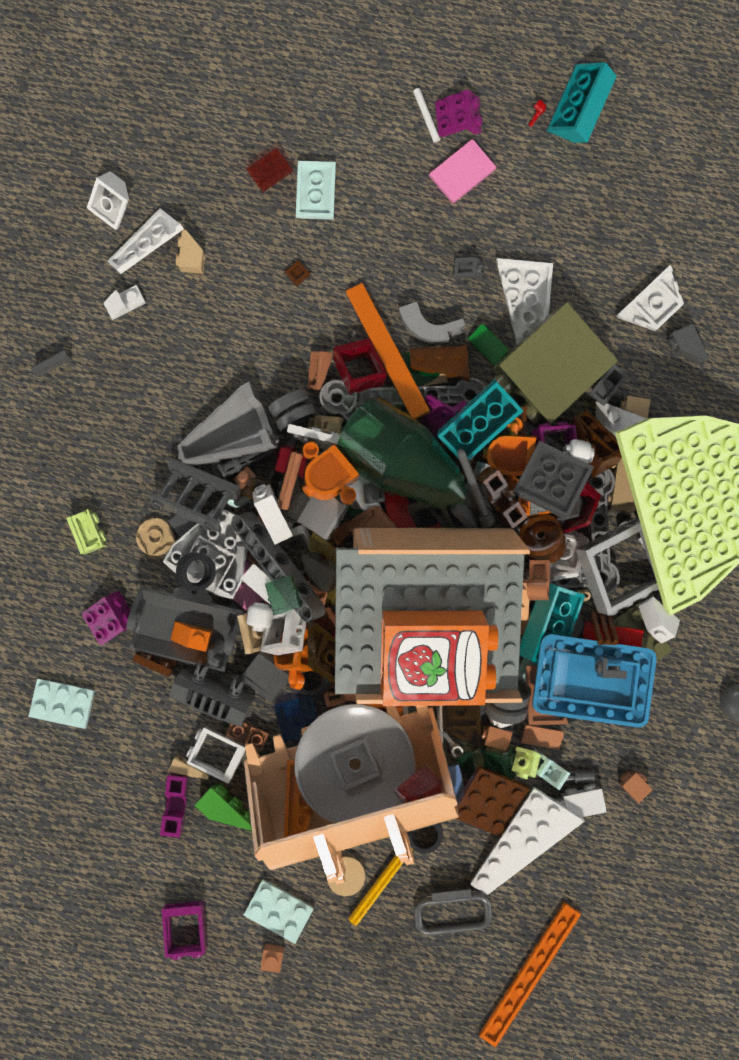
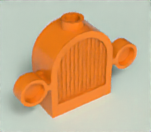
(510, 453)
(328, 474)
(295, 663)

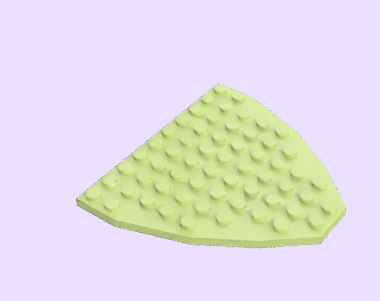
(686, 501)

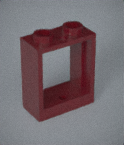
(355, 351)

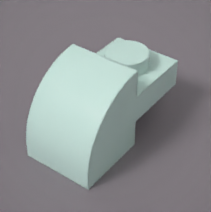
(551, 771)

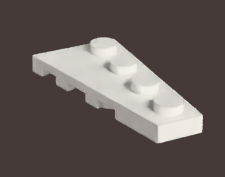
(148, 238)

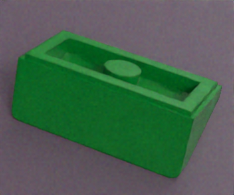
(488, 344)

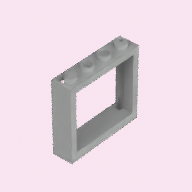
(592, 575)

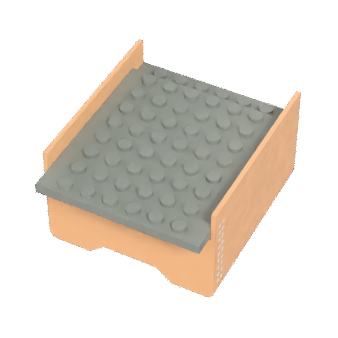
(427, 573)

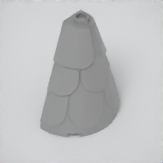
(232, 430)

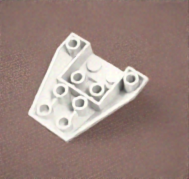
(220, 548)

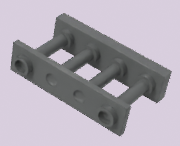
(195, 477)

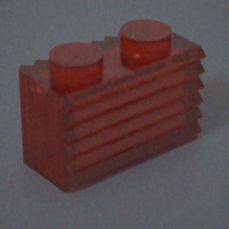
(419, 786)

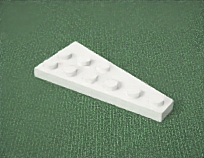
(526, 293)
(529, 834)

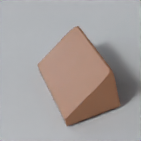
(542, 736)

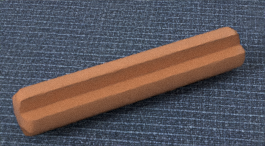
(289, 481)

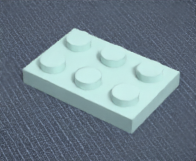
(315, 190)
(61, 703)
(278, 911)

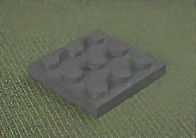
(553, 480)

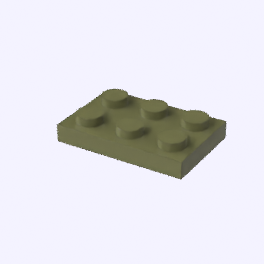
(633, 619)

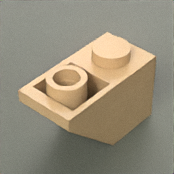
(191, 254)

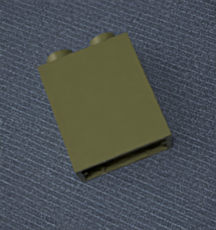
(553, 365)

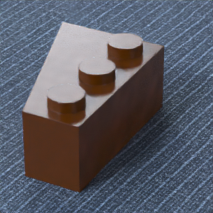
(601, 439)

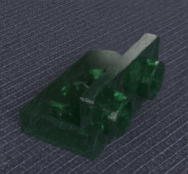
(502, 760)

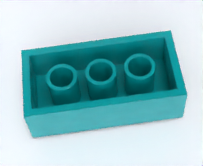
(480, 420)

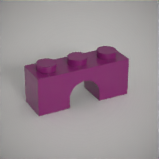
(175, 811)

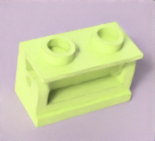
(86, 531)

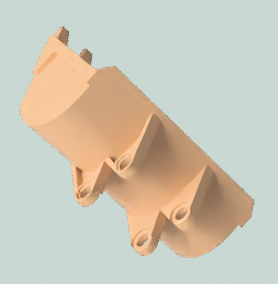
(326, 839)

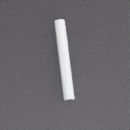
(426, 115)

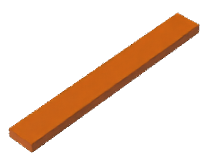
(387, 351)
(529, 974)

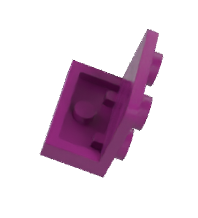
(458, 113)
(439, 413)
(107, 617)

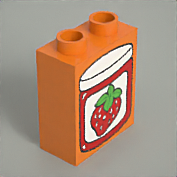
(436, 658)

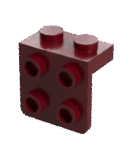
(591, 502)

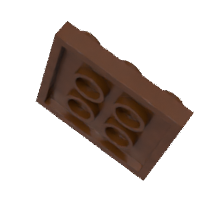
(490, 800)

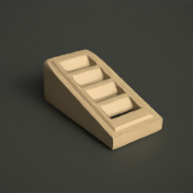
(180, 766)

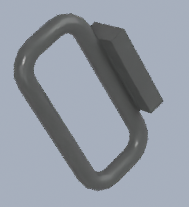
(450, 894)

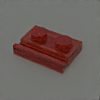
(269, 170)

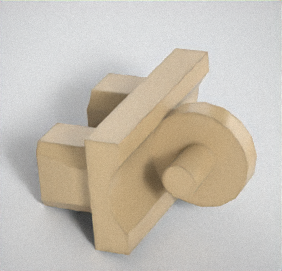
(326, 423)

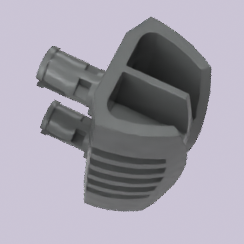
(211, 696)

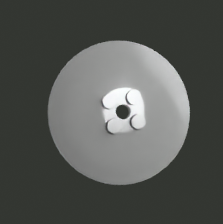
(325, 755)

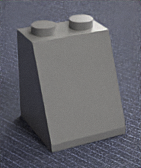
(323, 516)

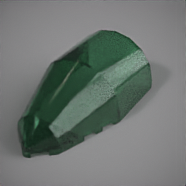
(401, 455)

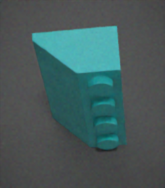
(582, 102)
(551, 616)

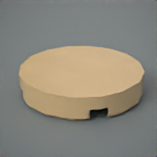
(155, 537)
(353, 878)

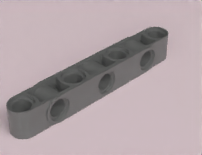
(276, 562)

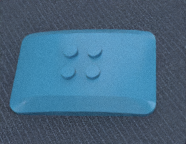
(570, 686)

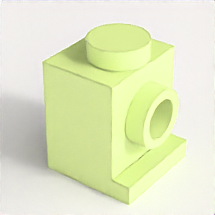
(531, 763)

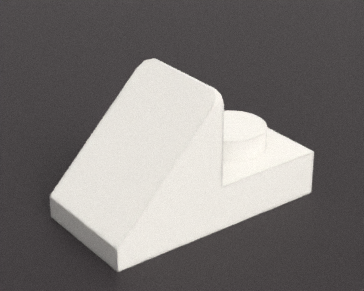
(123, 302)

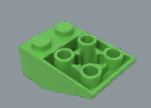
(223, 808)

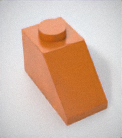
(191, 636)

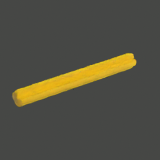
(375, 890)

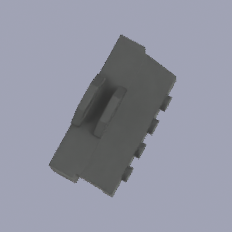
(154, 619)

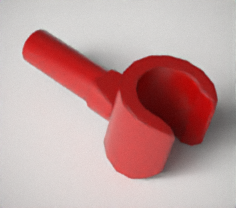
(540, 107)

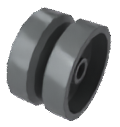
(292, 409)
(511, 712)

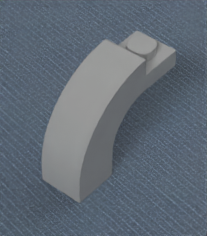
(425, 331)

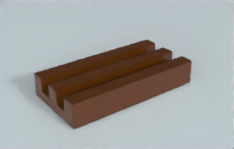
(602, 618)

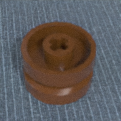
(544, 538)

